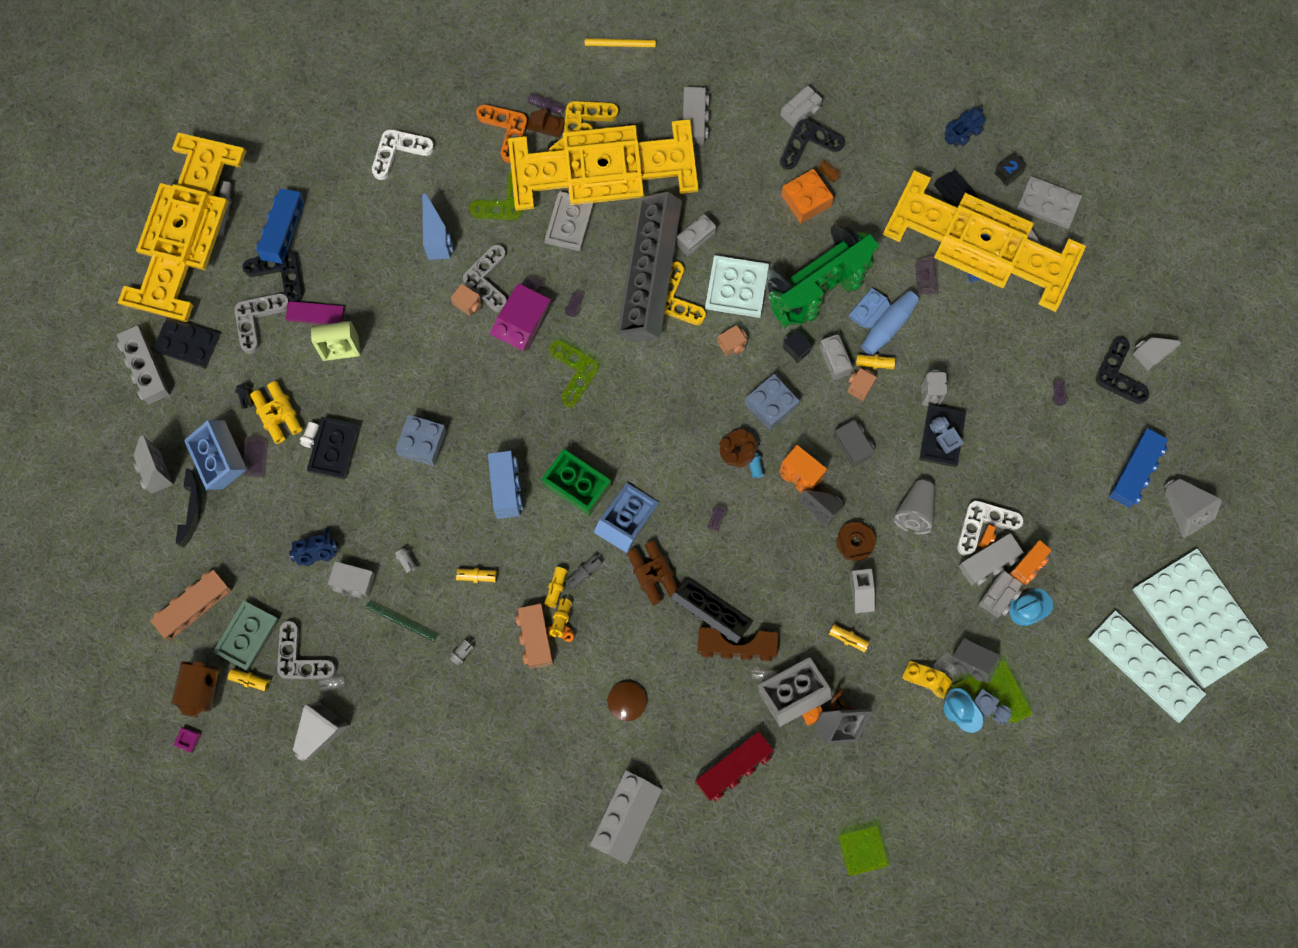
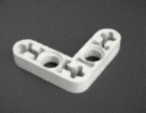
(395, 145)
(984, 517)

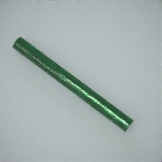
(402, 622)

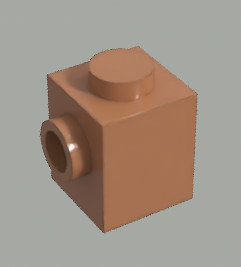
(466, 300)
(732, 341)
(861, 383)

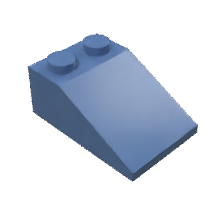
(435, 237)
(626, 517)

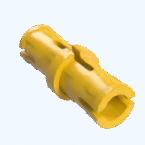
(875, 361)
(476, 575)
(555, 587)
(560, 617)
(849, 638)
(248, 679)

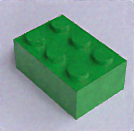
(576, 482)

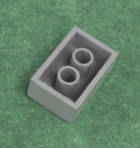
(794, 691)

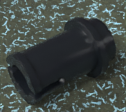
(244, 395)

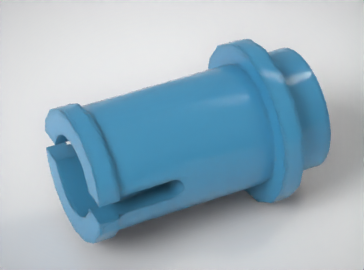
(756, 468)

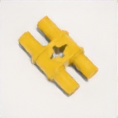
(285, 412)

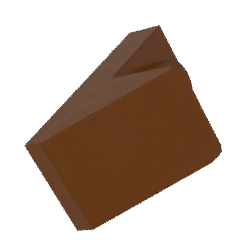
(543, 123)

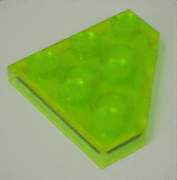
(1001, 687)

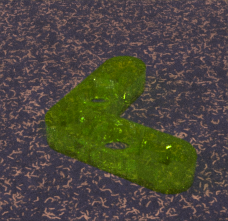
(509, 204)
(579, 367)

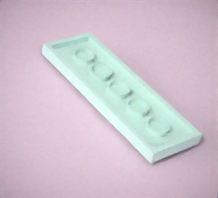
(1147, 666)

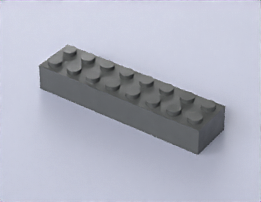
(649, 267)

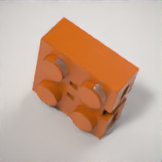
(1033, 560)

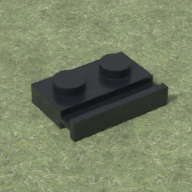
(953, 188)

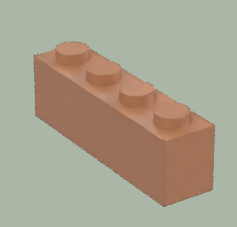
(190, 605)

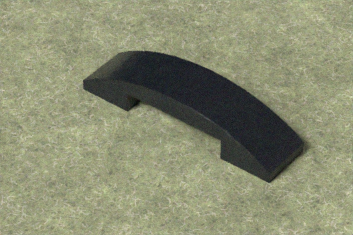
(185, 532)

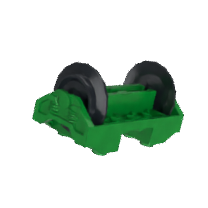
(801, 296)

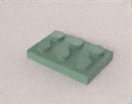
(245, 635)

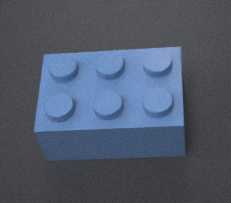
(215, 454)
(505, 484)

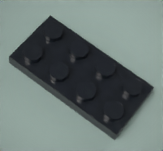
(711, 610)

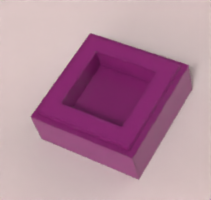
(187, 740)

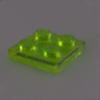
(862, 851)

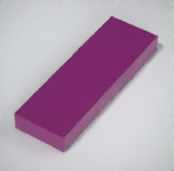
(314, 313)

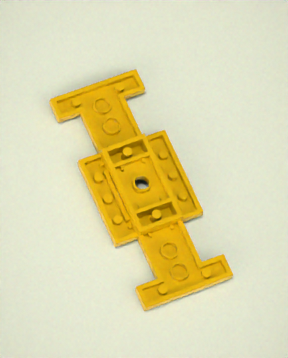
(578, 164)
(172, 246)
(1006, 246)

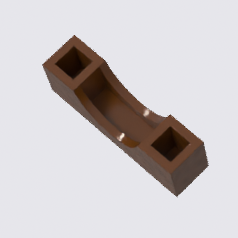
(762, 646)

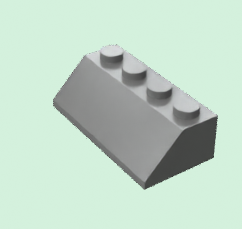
(626, 817)

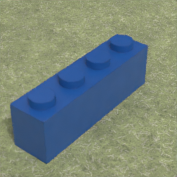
(280, 226)
(1138, 468)

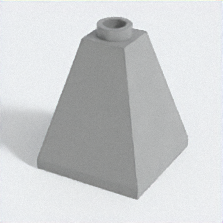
(1191, 506)
(316, 730)

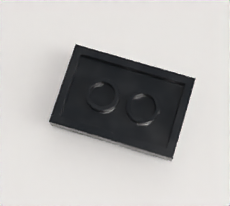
(186, 342)
(333, 448)
(930, 448)

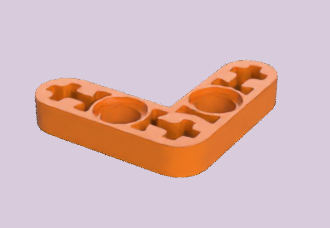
(509, 123)

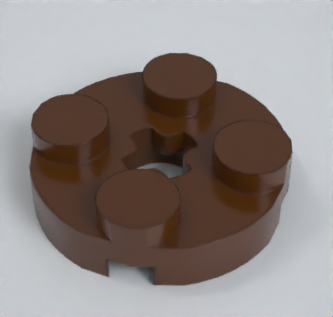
(736, 439)
(861, 532)

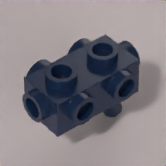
(968, 124)
(314, 549)

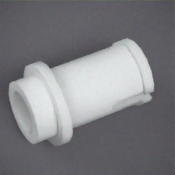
(309, 435)

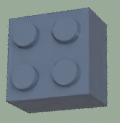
(771, 402)
(421, 440)

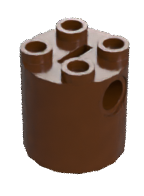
(195, 688)

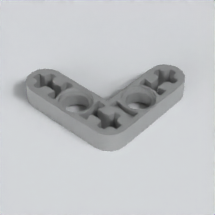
(480, 276)
(248, 318)
(297, 665)

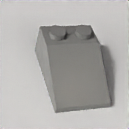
(151, 466)

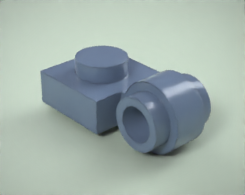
(949, 438)
(987, 705)

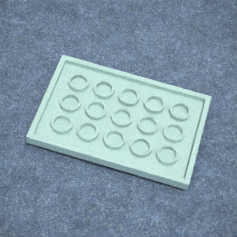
(1200, 618)

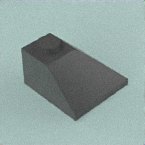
(822, 505)
(842, 725)

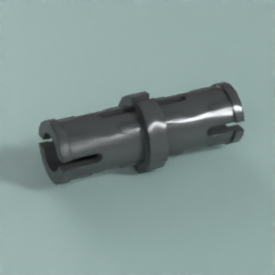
(583, 572)

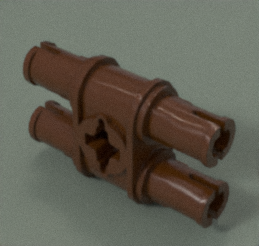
(657, 563)

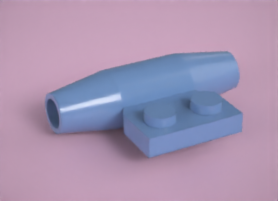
(882, 317)

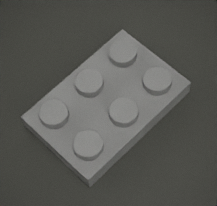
(1049, 202)
(568, 223)

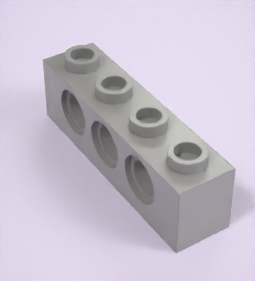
(156, 388)

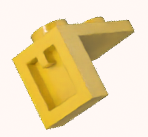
(927, 677)

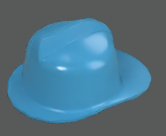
(1031, 607)
(962, 710)

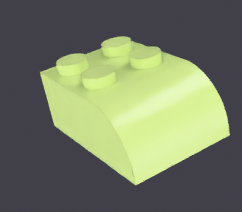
(335, 340)

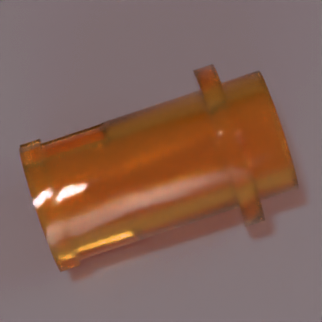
(832, 174)

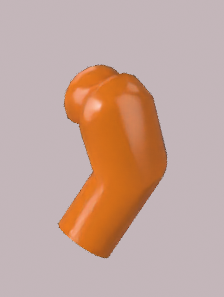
(568, 634)

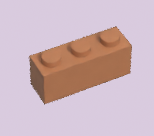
(534, 636)

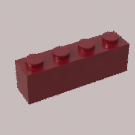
(734, 766)

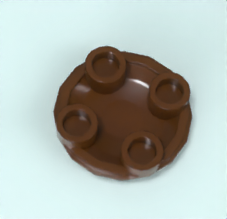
(626, 701)

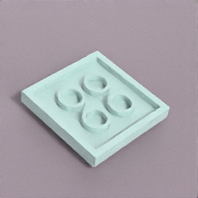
(737, 286)

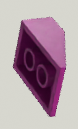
(520, 317)

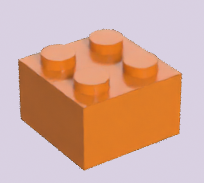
(807, 196)
(802, 470)

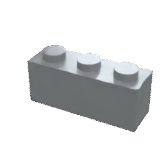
(694, 110)
(991, 560)

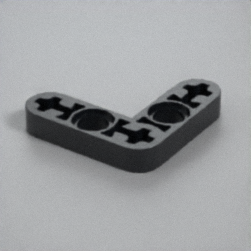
(808, 135)
(278, 267)
(1112, 373)

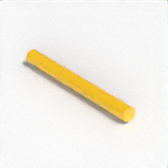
(620, 42)

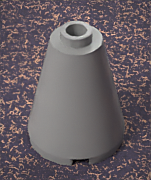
(917, 508)

